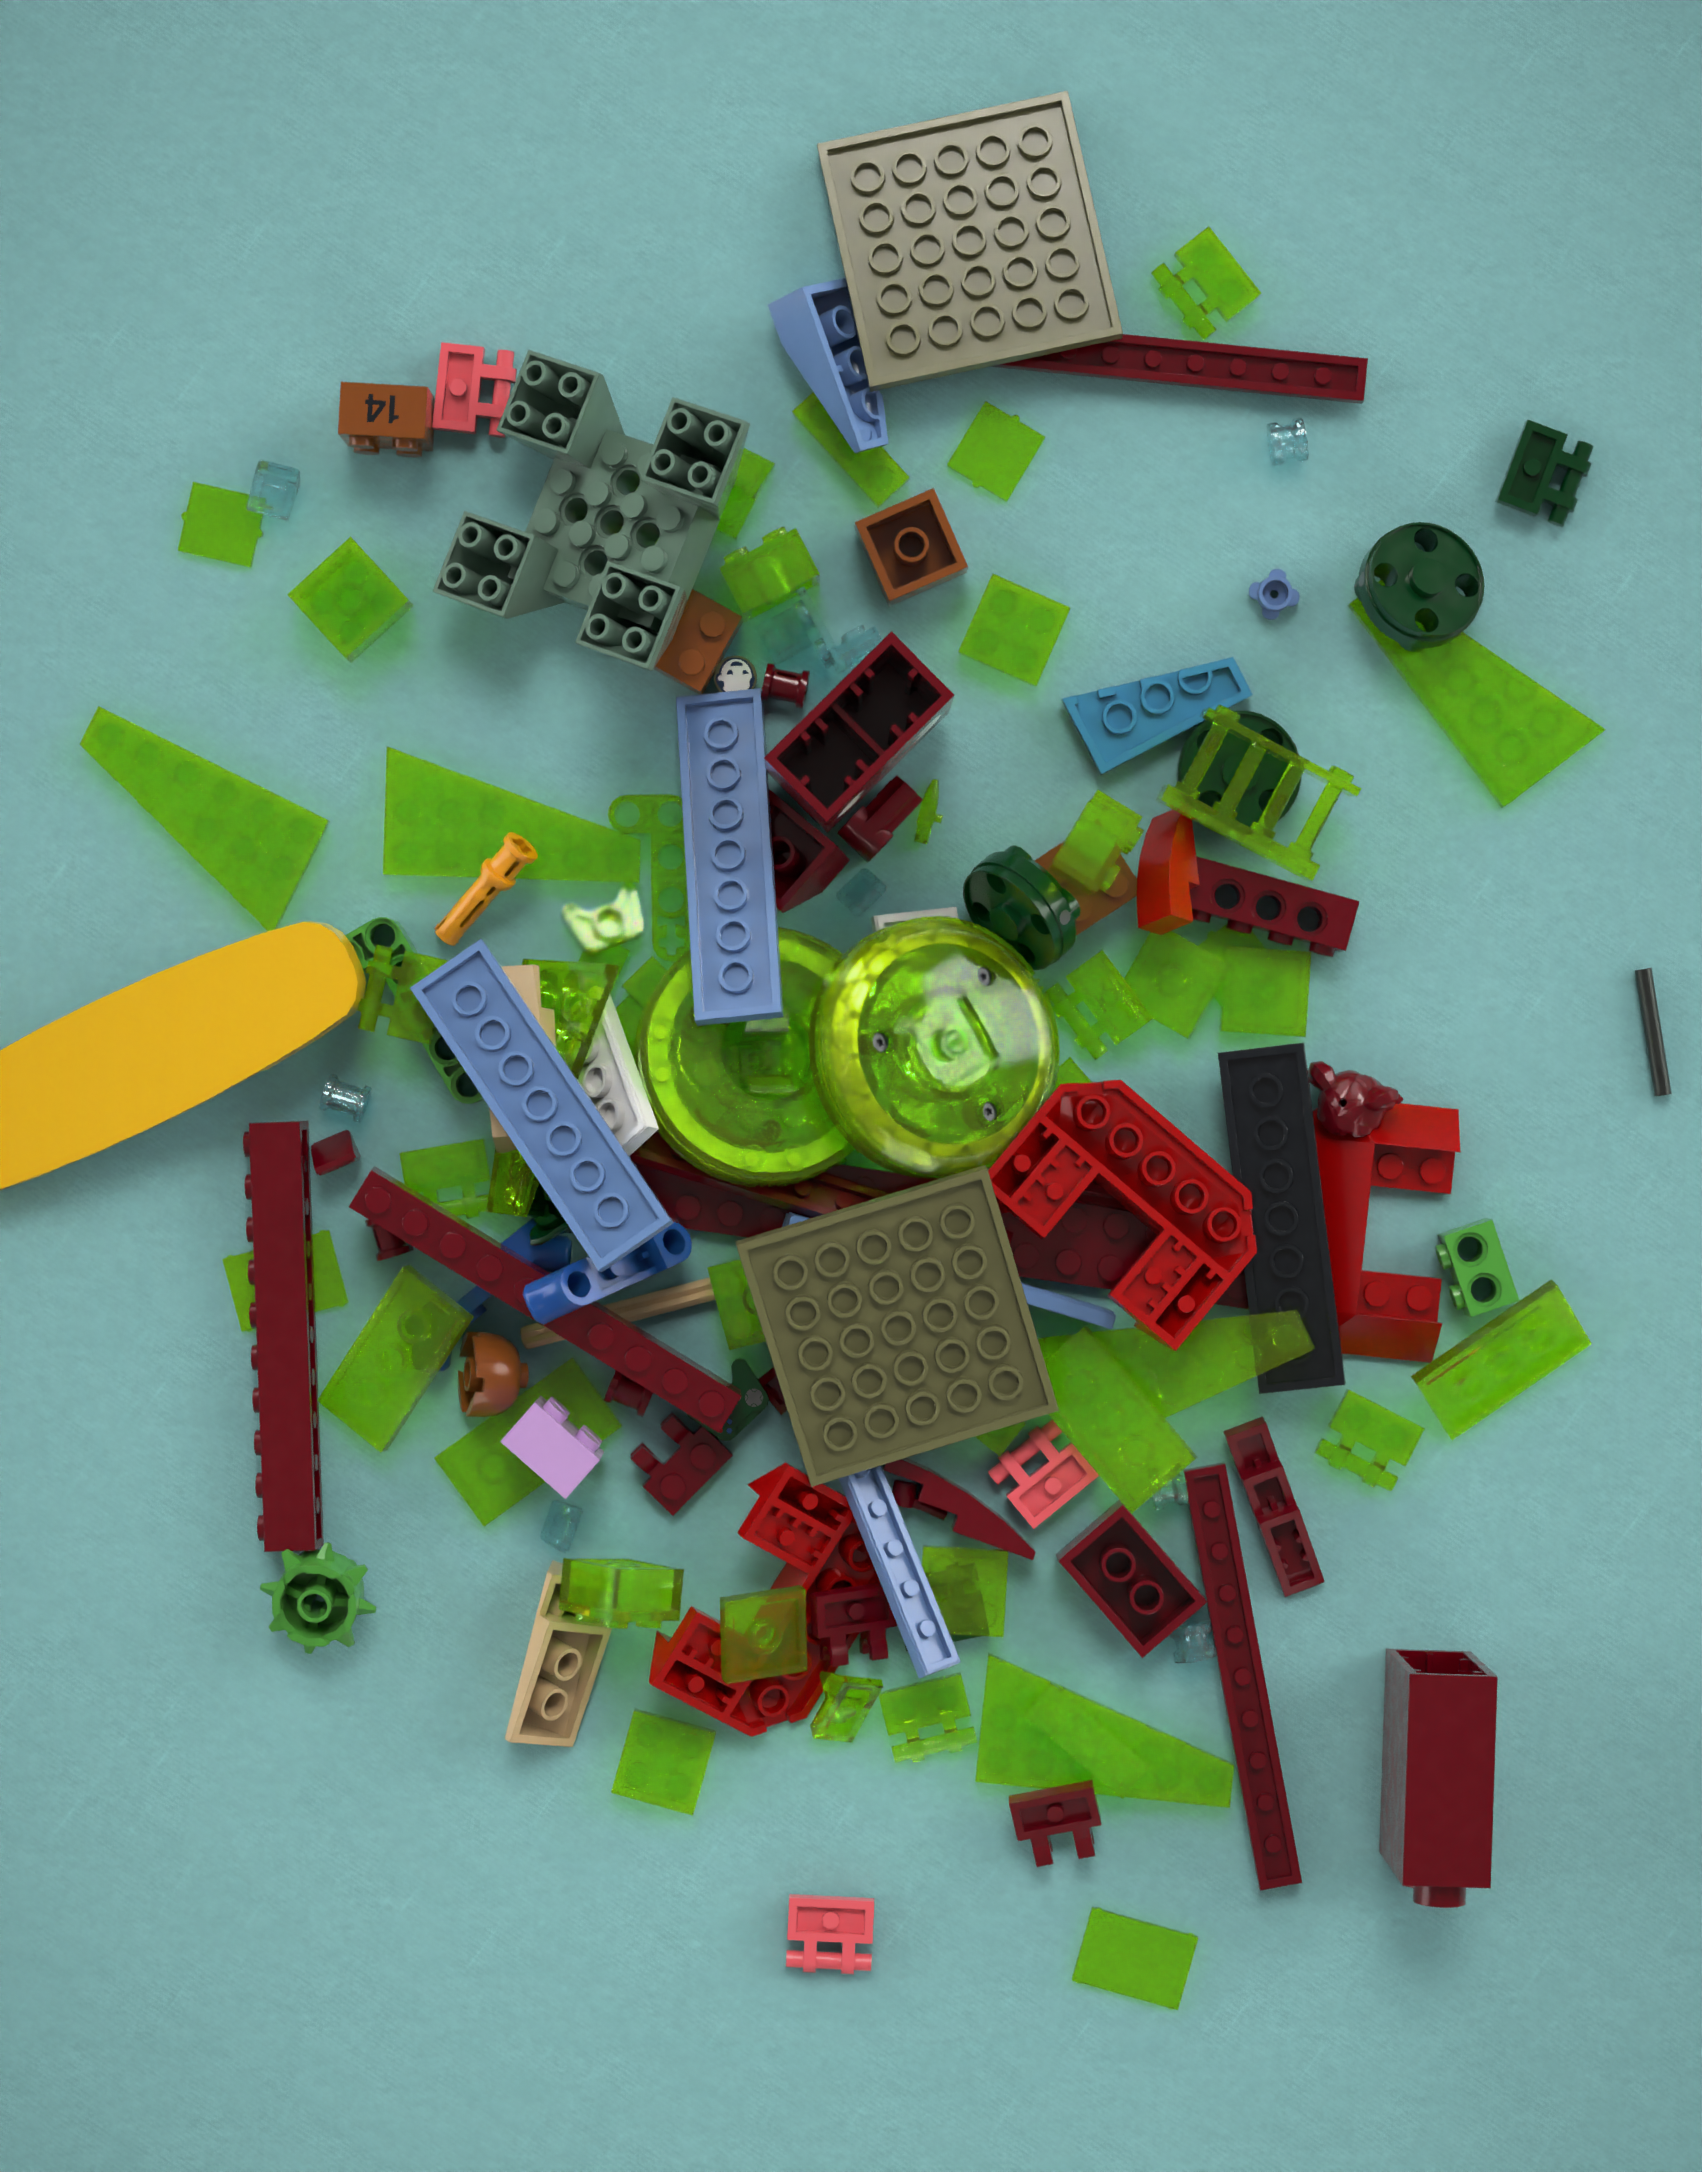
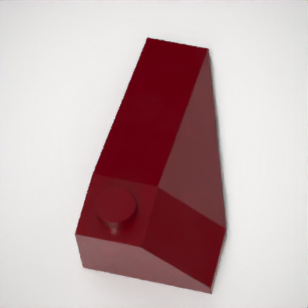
(801, 856)

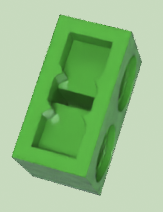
(1487, 1263)

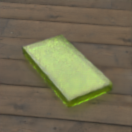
(395, 1358)
(1501, 1359)
(1113, 1421)
(494, 1477)

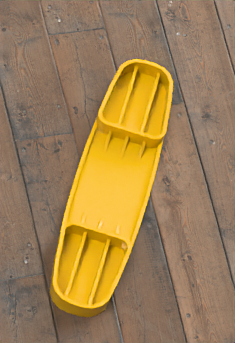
(170, 1044)

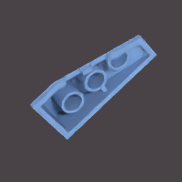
(824, 345)

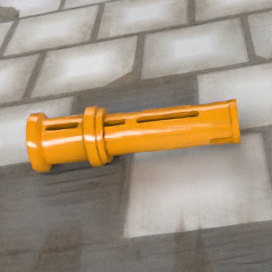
(496, 876)

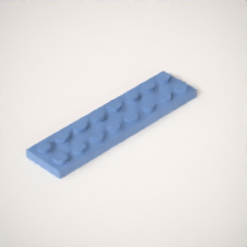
(729, 857)
(541, 1105)

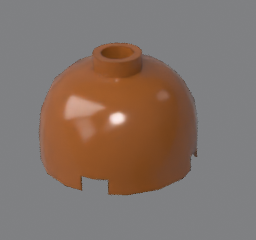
(490, 1374)

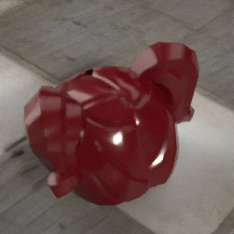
(1364, 1095)

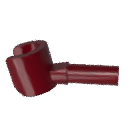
(905, 1493)

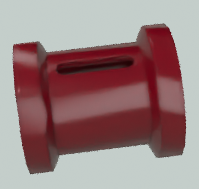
(785, 685)
(387, 1243)
(628, 1393)

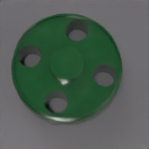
(1420, 585)
(1228, 760)
(1022, 906)

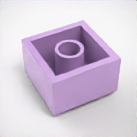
(554, 1445)

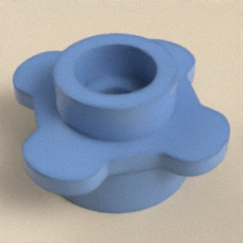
(1286, 595)

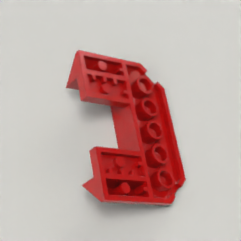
(1410, 1151)
(1157, 1175)
(822, 1552)

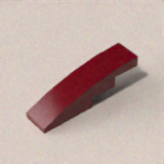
(1274, 1506)
(972, 1515)

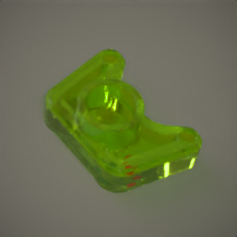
(607, 925)

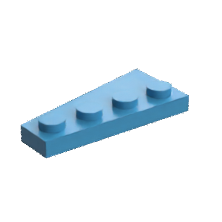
(1141, 714)

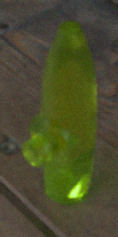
(927, 813)

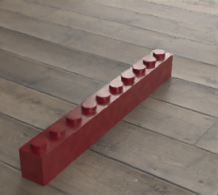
(505, 1276)
(285, 1336)

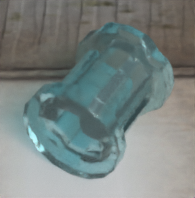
(345, 1098)

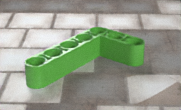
(364, 944)

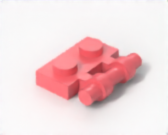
(459, 388)
(1052, 1483)
(830, 1920)

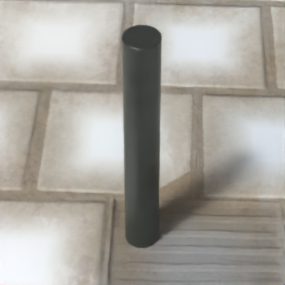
(1653, 1032)

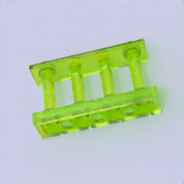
(1260, 835)

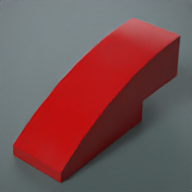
(1166, 874)

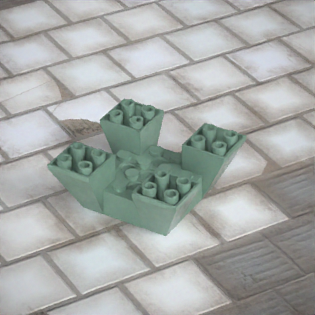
(618, 575)

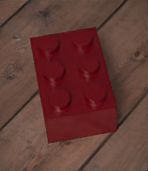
(1131, 1578)

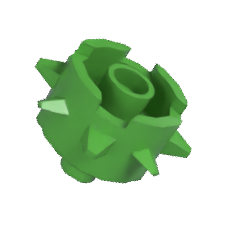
(296, 1593)

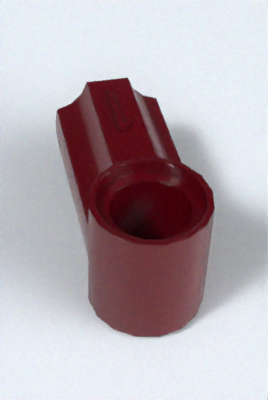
(874, 825)

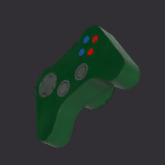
(750, 1405)

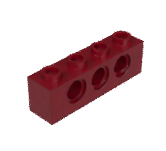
(1334, 911)

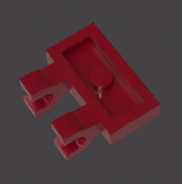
(686, 1469)
(848, 1612)
(1054, 1812)

